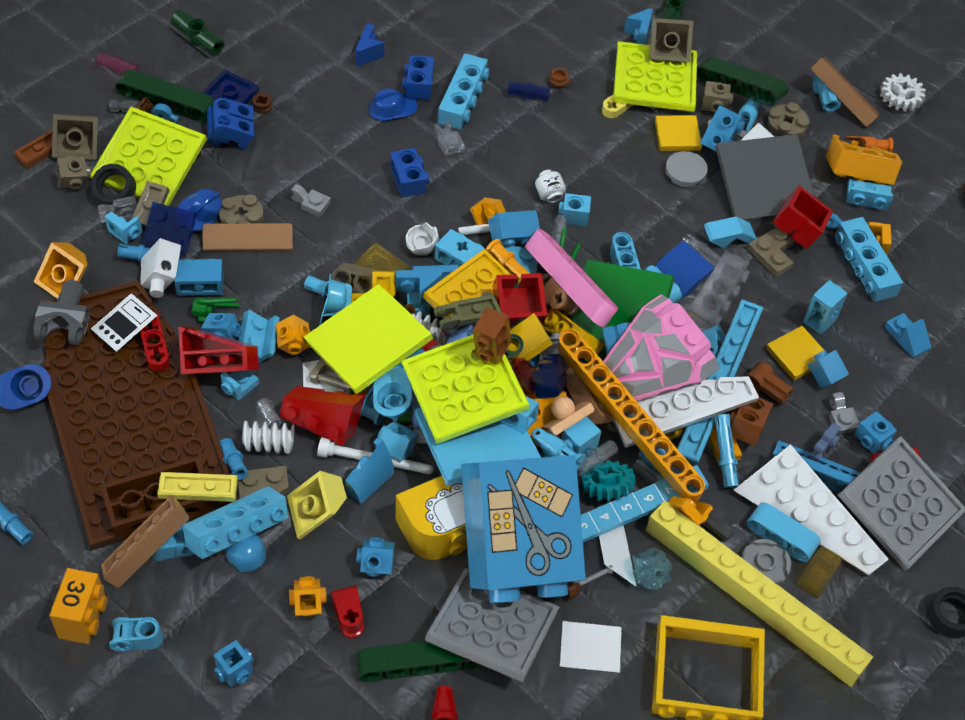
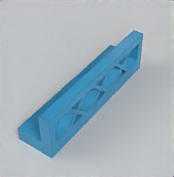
(832, 474)

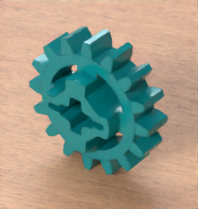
(609, 481)

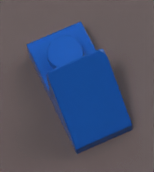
(368, 47)

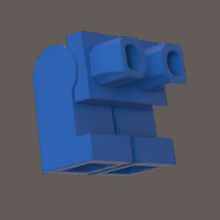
(228, 122)

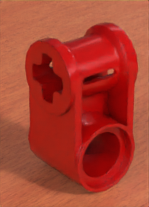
(348, 608)

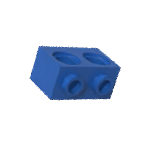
(419, 77)
(409, 172)

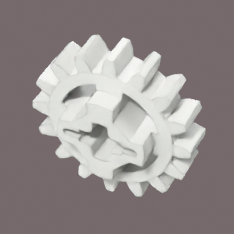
(902, 92)

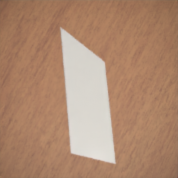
(616, 553)

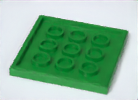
(627, 289)

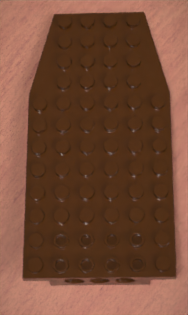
(127, 422)

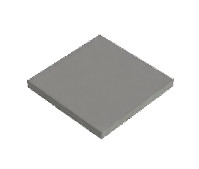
(902, 503)
(492, 634)

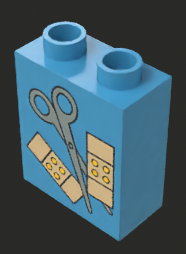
(523, 526)

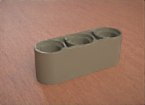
(354, 275)

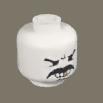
(550, 186)

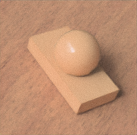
(566, 414)

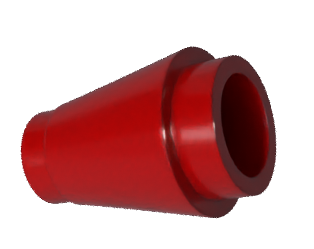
(444, 705)

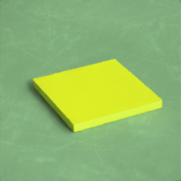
(654, 81)
(151, 152)
(368, 338)
(461, 390)

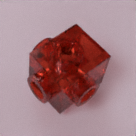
(524, 373)

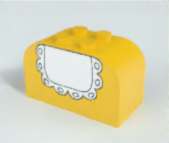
(433, 519)

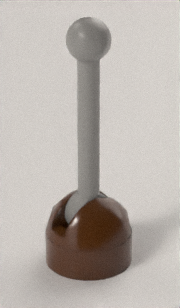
(574, 587)

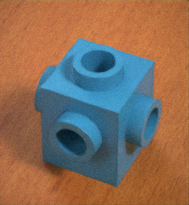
(222, 324)
(875, 432)
(376, 556)
(233, 664)

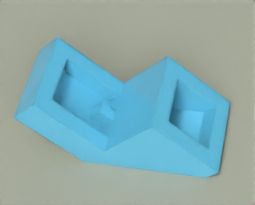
(727, 230)

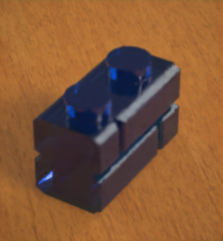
(549, 376)

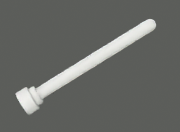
(328, 448)

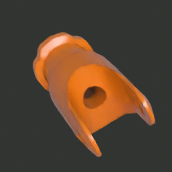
(868, 142)

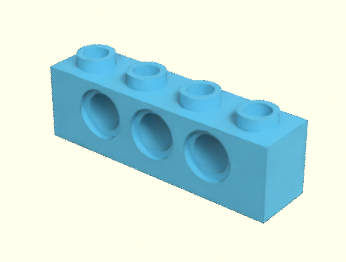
(463, 91)
(868, 259)
(235, 522)

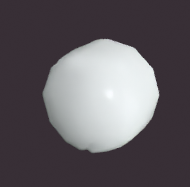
(422, 239)

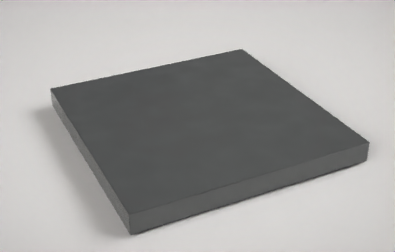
(762, 174)

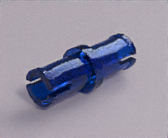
(528, 90)

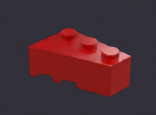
(214, 352)
(323, 412)

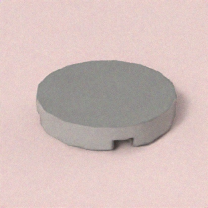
(686, 169)
(768, 559)

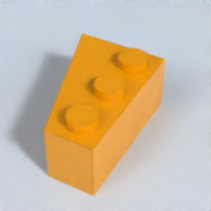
(862, 162)

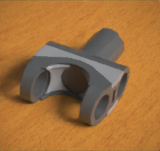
(63, 314)

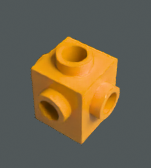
(291, 334)
(304, 603)

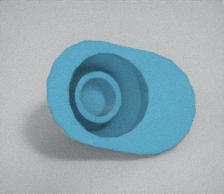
(337, 299)
(392, 393)

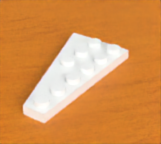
(692, 404)
(799, 493)

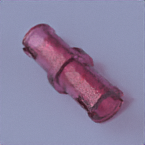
(117, 63)

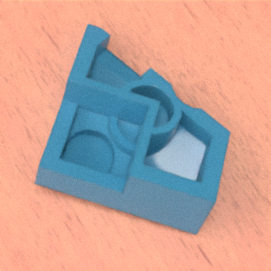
(370, 473)

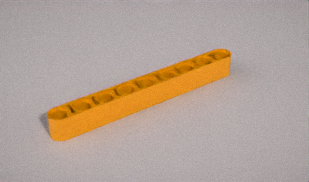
(633, 425)

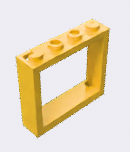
(712, 633)

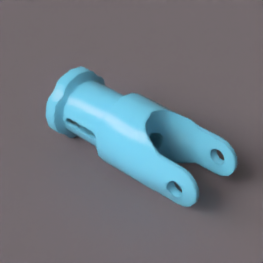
(750, 112)
(554, 446)

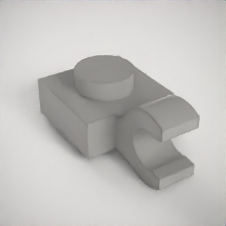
(311, 202)
(843, 416)

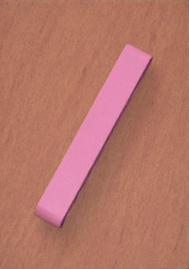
(571, 278)

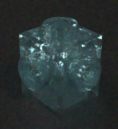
(651, 568)

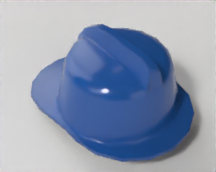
(391, 104)
(206, 205)
(24, 386)

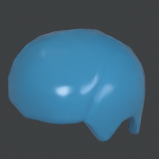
(247, 554)

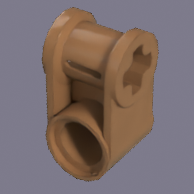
(559, 299)

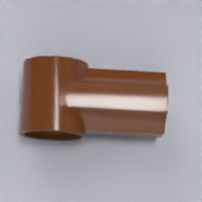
(763, 379)

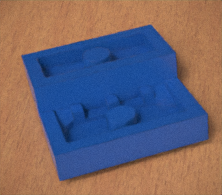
(686, 266)

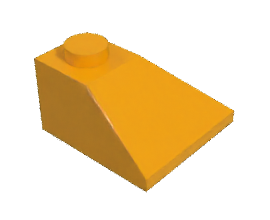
(60, 264)

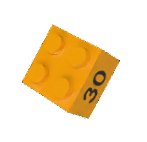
(78, 606)

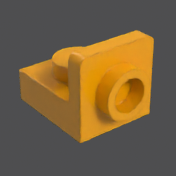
(486, 209)
(883, 234)
(697, 511)

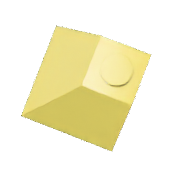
(315, 502)

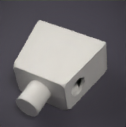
(159, 267)

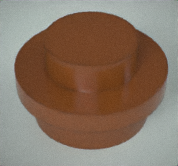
(559, 77)

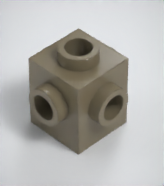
(715, 95)
(72, 172)

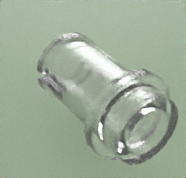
(266, 409)

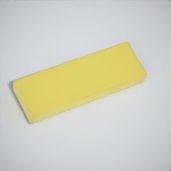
(198, 486)

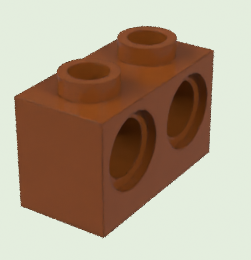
(492, 335)
(750, 420)

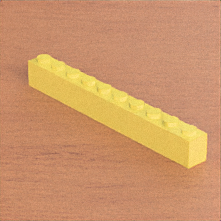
(759, 594)

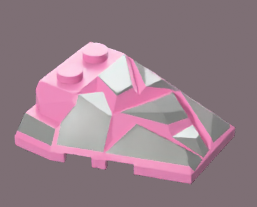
(661, 351)

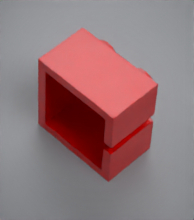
(803, 217)
(523, 300)

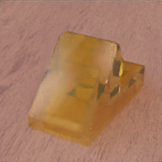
(819, 571)

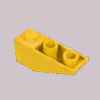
(557, 322)

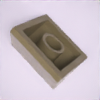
(670, 40)
(74, 136)

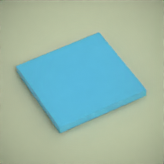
(484, 444)

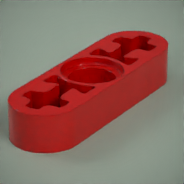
(159, 347)

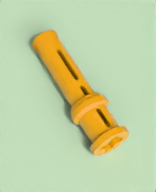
(505, 258)

